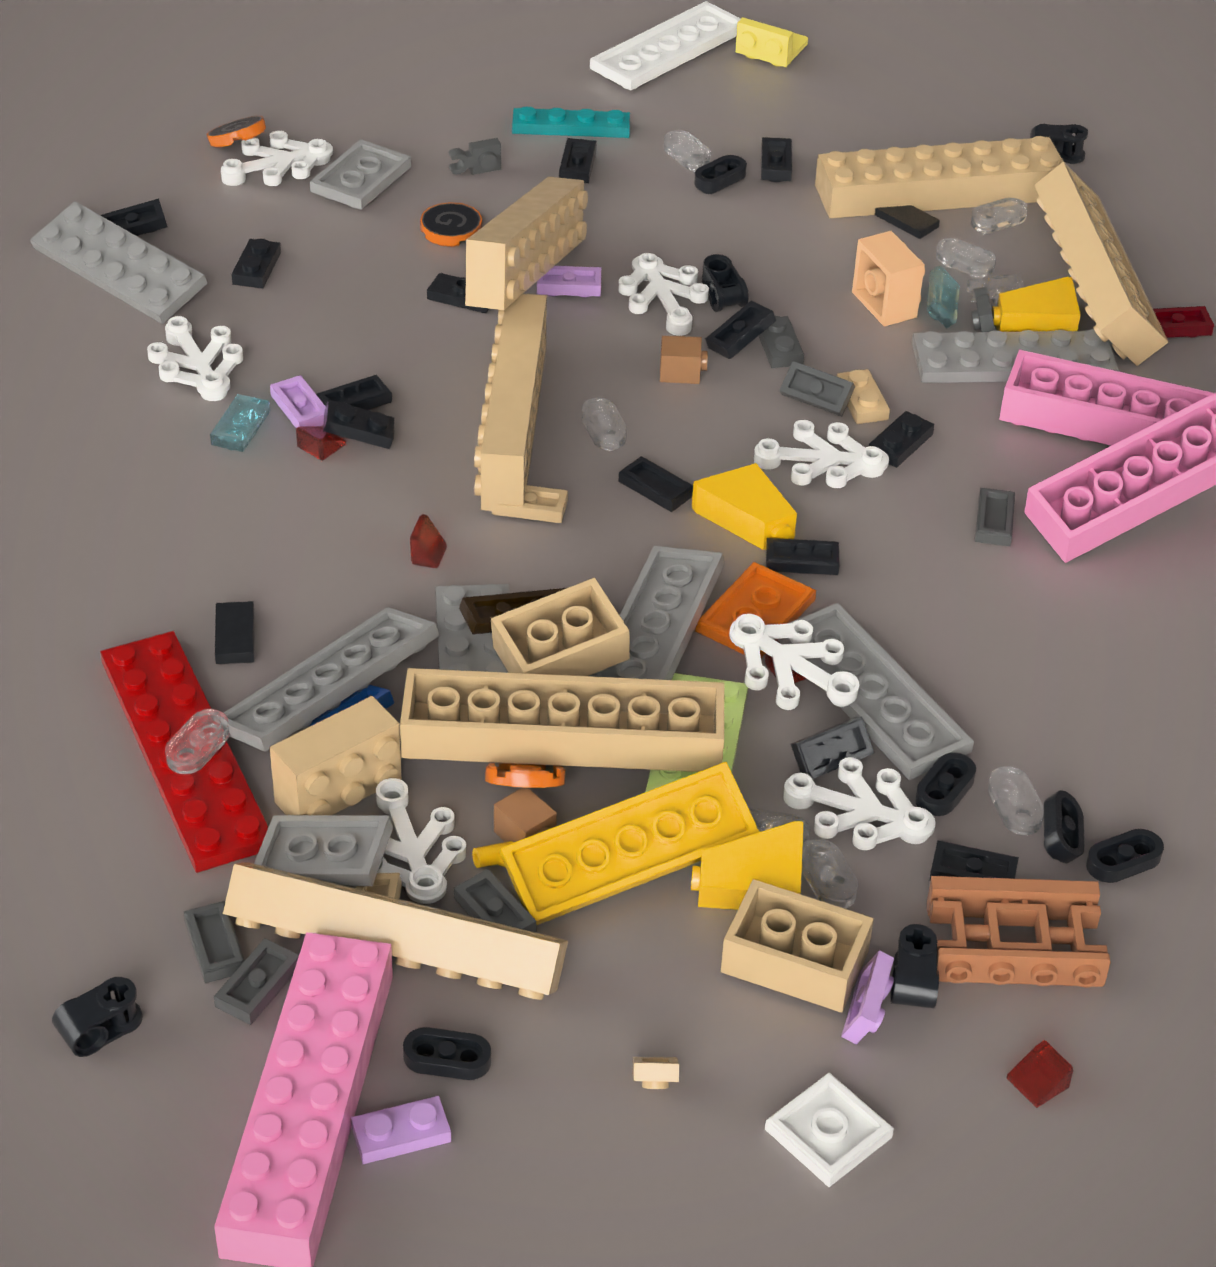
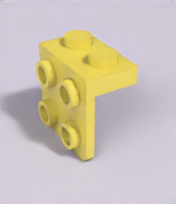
(768, 42)

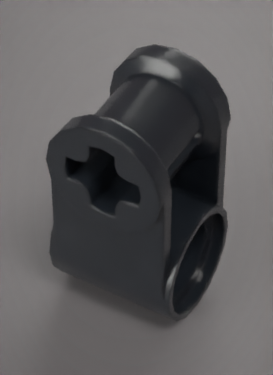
(1063, 140)
(724, 283)
(915, 968)
(96, 1018)

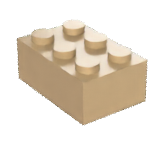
(562, 634)
(336, 760)
(797, 945)

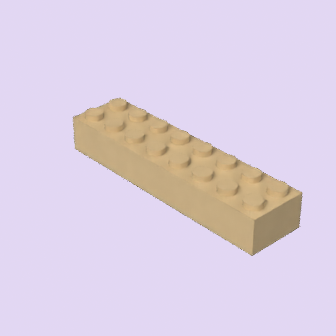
(933, 175)
(524, 242)
(1099, 265)
(511, 403)
(562, 720)

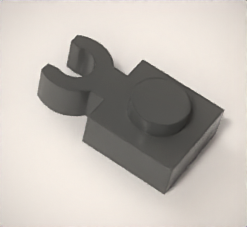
(480, 158)
(982, 316)

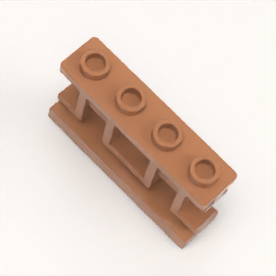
(1018, 904)

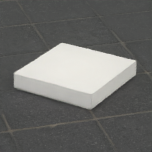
(829, 1129)

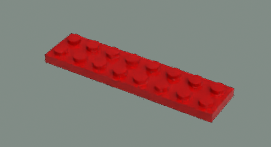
(208, 807)

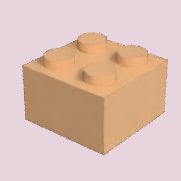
(888, 278)

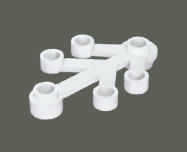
(277, 161)
(651, 268)
(209, 383)
(860, 460)
(753, 635)
(905, 821)
(424, 882)

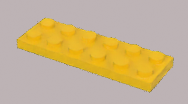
(627, 843)

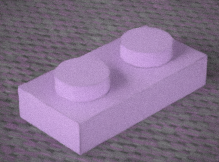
(570, 281)
(298, 402)
(871, 988)
(401, 1129)

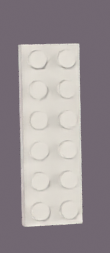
(666, 46)

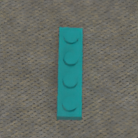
(571, 122)

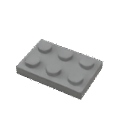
(360, 174)
(327, 846)

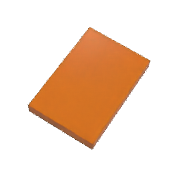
(755, 592)

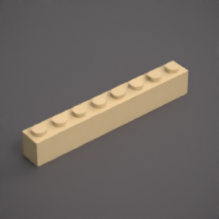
(415, 931)

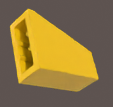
(1038, 308)
(745, 505)
(765, 856)

